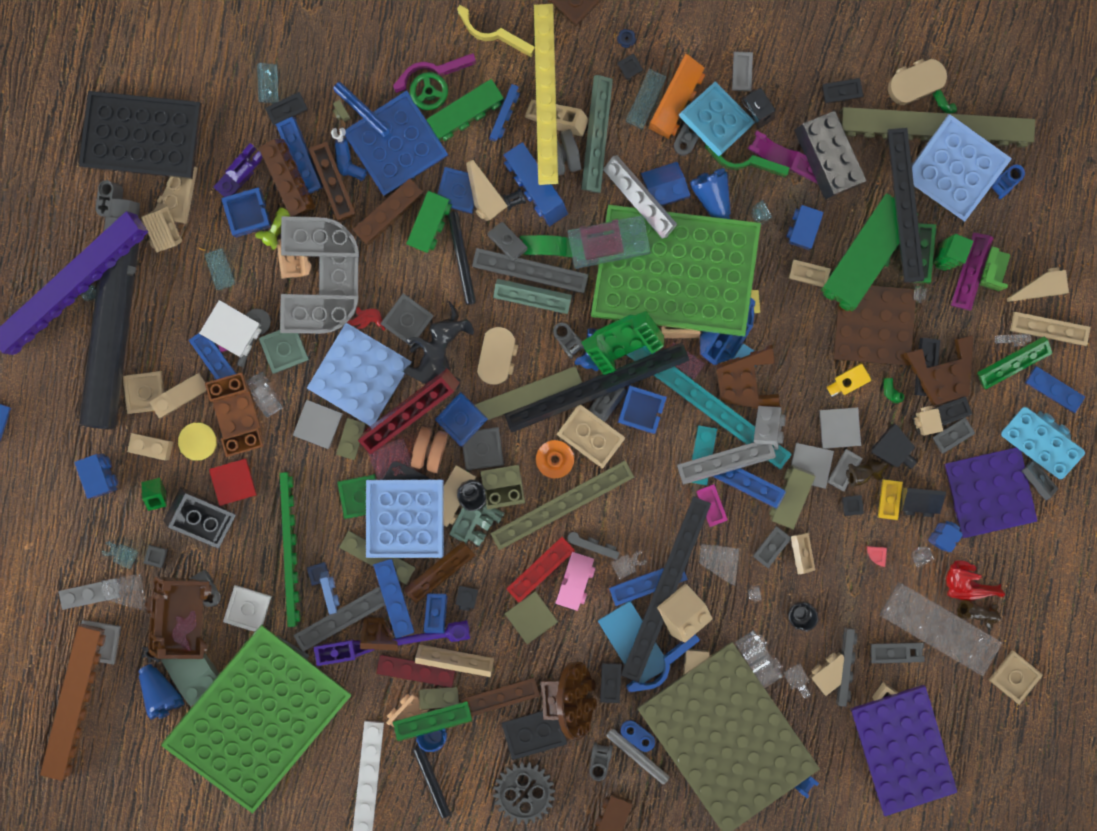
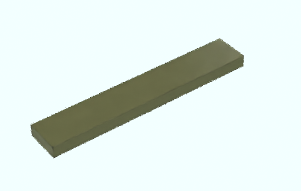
(529, 393)

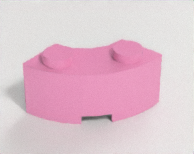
(575, 581)

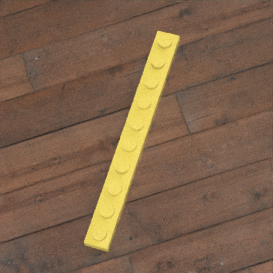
(546, 94)

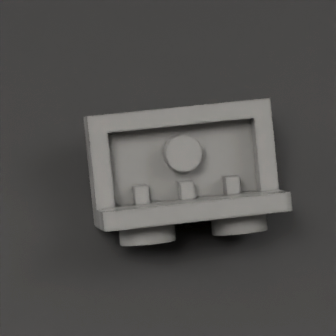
(769, 426)

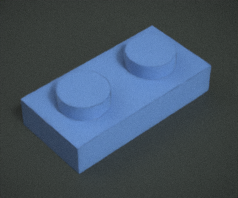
(328, 584)

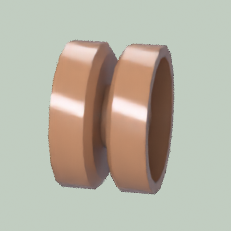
(429, 449)

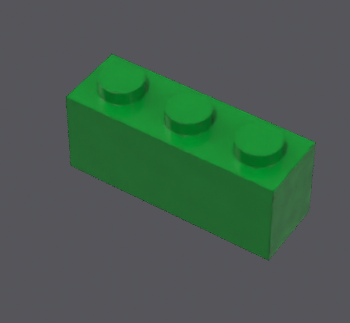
(429, 222)
(927, 242)

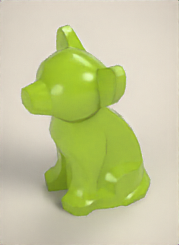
(269, 238)

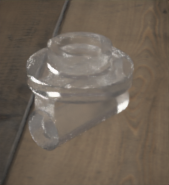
(922, 556)

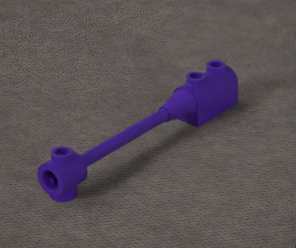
(350, 649)

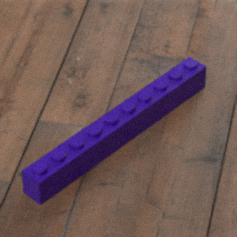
(71, 282)

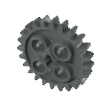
(537, 803)

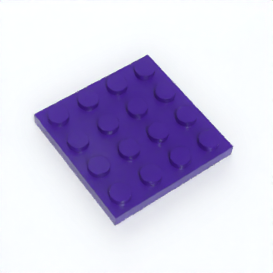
(990, 492)

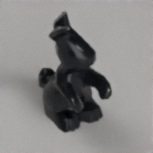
(434, 358)

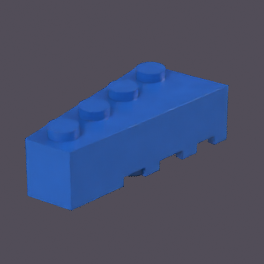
(546, 199)

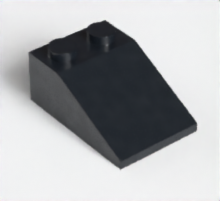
(199, 518)

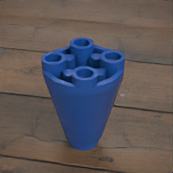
(713, 193)
(158, 693)

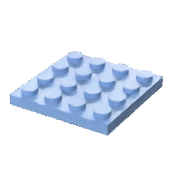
(957, 167)
(359, 375)
(404, 518)

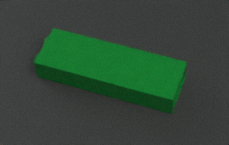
(864, 257)

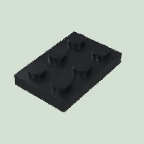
(532, 735)

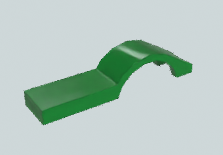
(754, 161)
(547, 245)

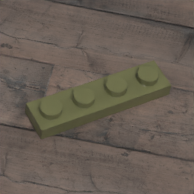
(357, 547)

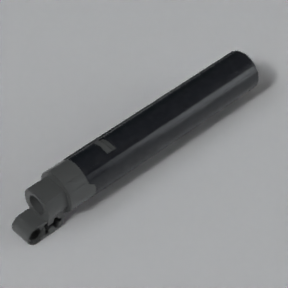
(109, 321)

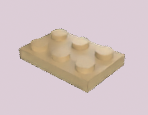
(591, 436)

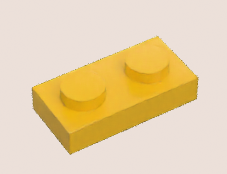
(890, 499)

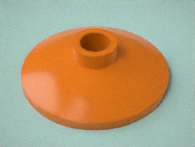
(551, 469)

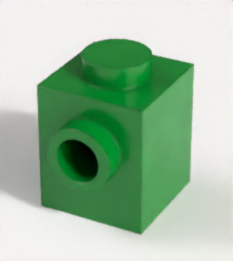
(154, 494)

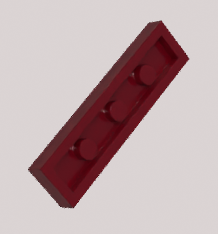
(410, 670)

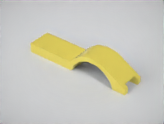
(500, 34)

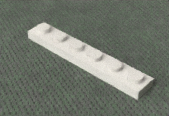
(368, 776)

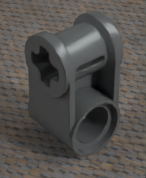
(568, 340)
(204, 575)
(600, 759)

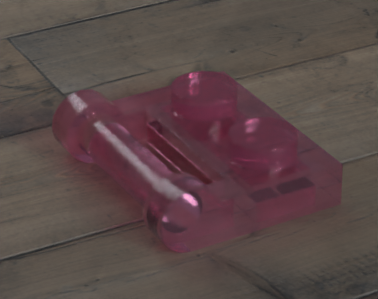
(602, 245)

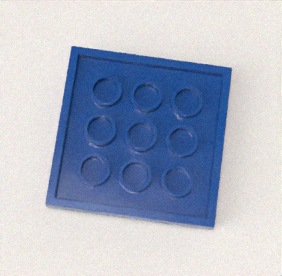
(403, 152)

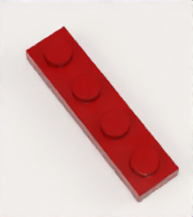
(540, 569)

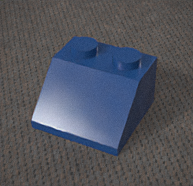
(666, 184)

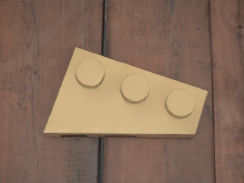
(178, 197)

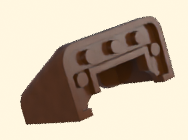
(172, 599)

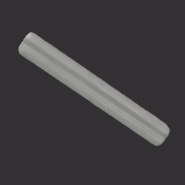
(637, 756)

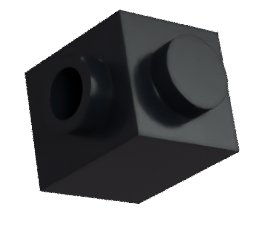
(466, 597)

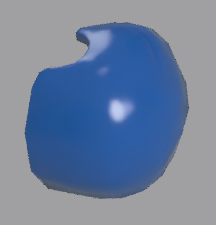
(432, 741)

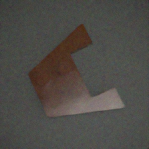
(945, 380)
(739, 381)

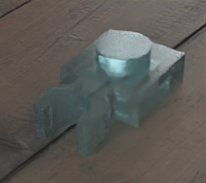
(122, 555)

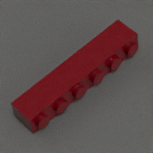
(408, 411)

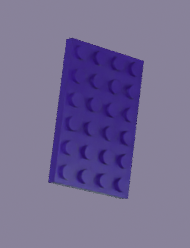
(904, 750)

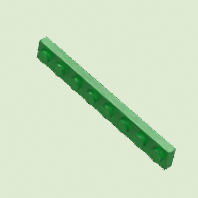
(289, 541)

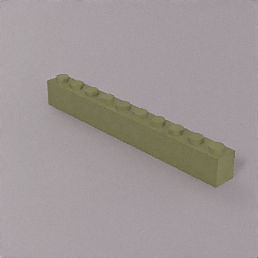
(924, 125)

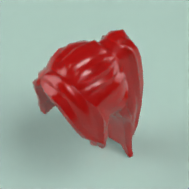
(961, 586)

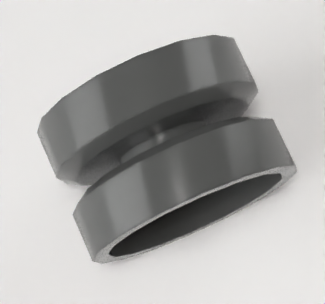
(568, 153)

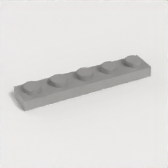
(640, 197)
(725, 461)

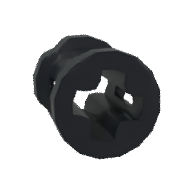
(519, 200)

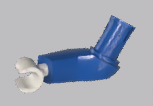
(343, 157)

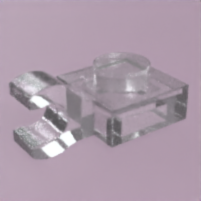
(796, 678)

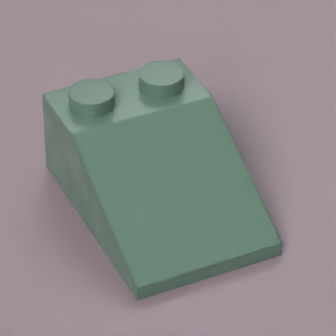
(191, 676)

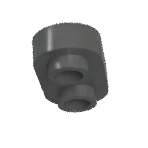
(686, 137)

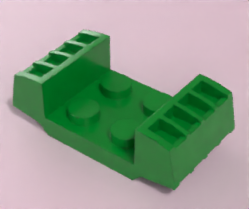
(621, 339)

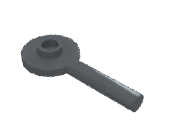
(264, 320)

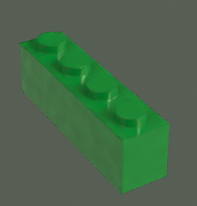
(465, 110)
(952, 252)

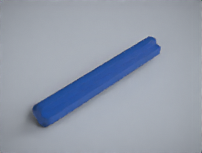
(361, 109)

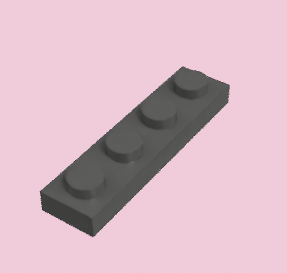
(849, 640)

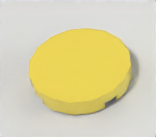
(197, 441)

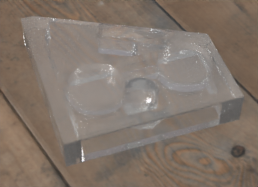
(125, 591)

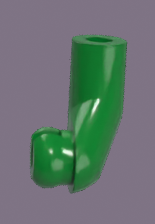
(943, 104)
(891, 393)

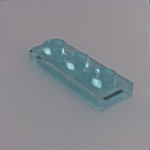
(645, 99)

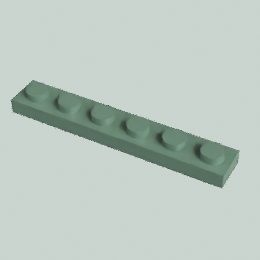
(597, 134)

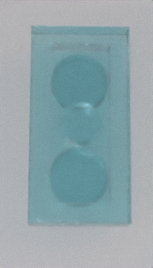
(267, 83)
(761, 213)
(219, 269)

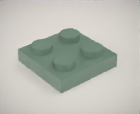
(283, 350)

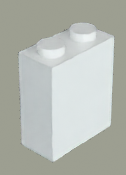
(231, 329)

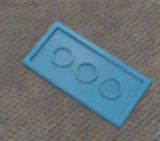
(621, 629)

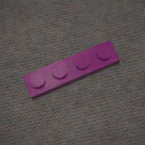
(972, 272)

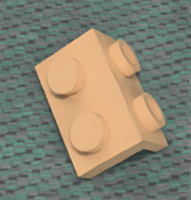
(293, 265)
(409, 708)

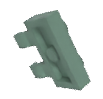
(465, 524)

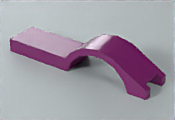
(441, 70)
(775, 153)

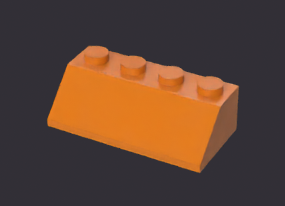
(676, 97)

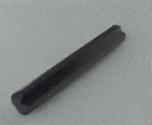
(432, 782)

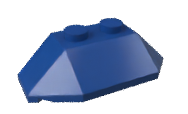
(723, 347)

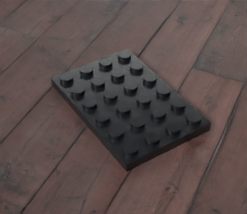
(140, 134)

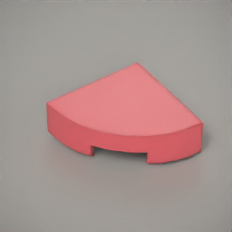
(877, 555)

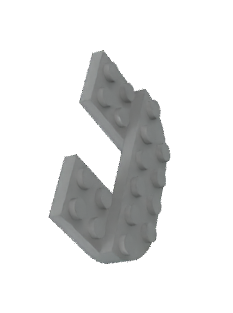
(337, 275)

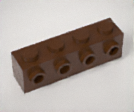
(287, 177)

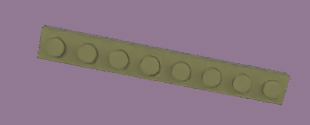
(562, 505)

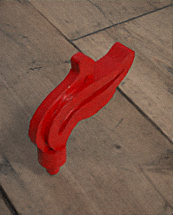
(365, 317)

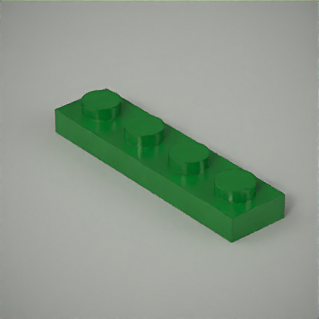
(1014, 363)
(432, 721)

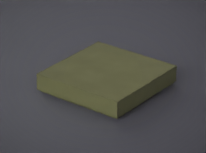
(531, 617)

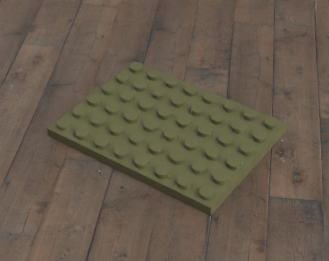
(728, 738)

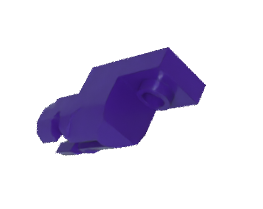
(239, 171)

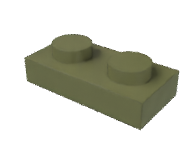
(349, 441)
(437, 698)

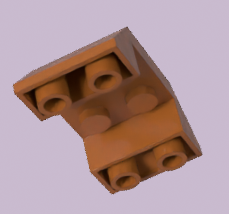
(235, 414)

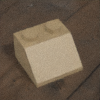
(684, 613)

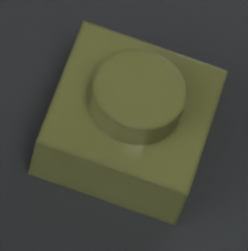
(340, 112)

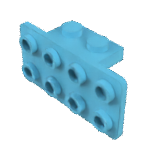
(1044, 441)

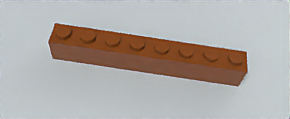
(72, 702)

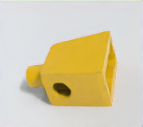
(858, 377)

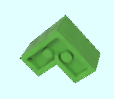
(995, 270)

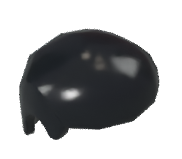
(471, 495)
(803, 616)

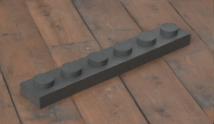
(530, 270)
(343, 618)

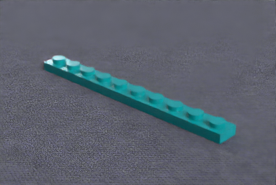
(710, 406)

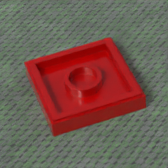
(232, 482)

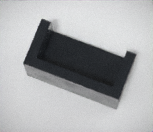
(610, 682)

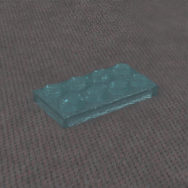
(633, 239)

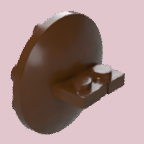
(567, 700)

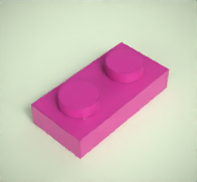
(716, 512)

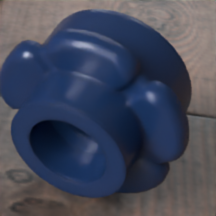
(626, 33)

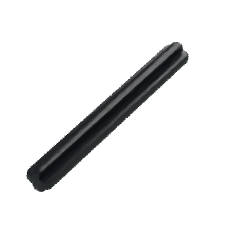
(461, 258)

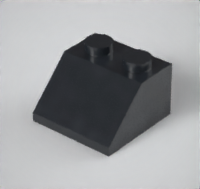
(921, 500)

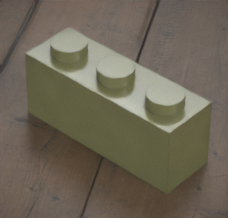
(797, 488)

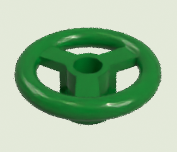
(418, 100)

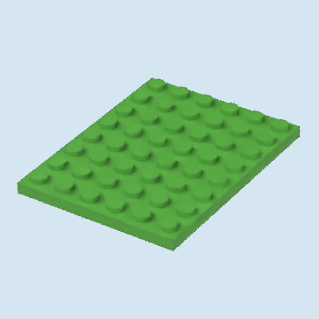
(690, 279)
(256, 719)

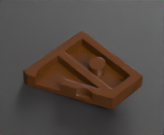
(377, 635)

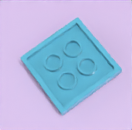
(716, 118)

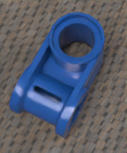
(1005, 182)

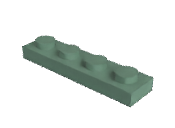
(532, 296)

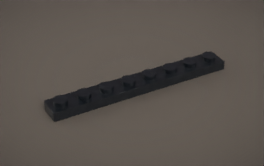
(905, 205)

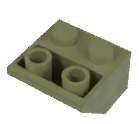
(503, 487)

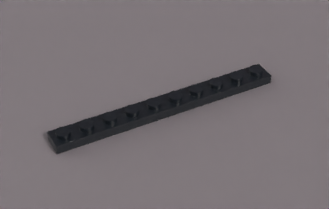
(597, 387)
(665, 588)

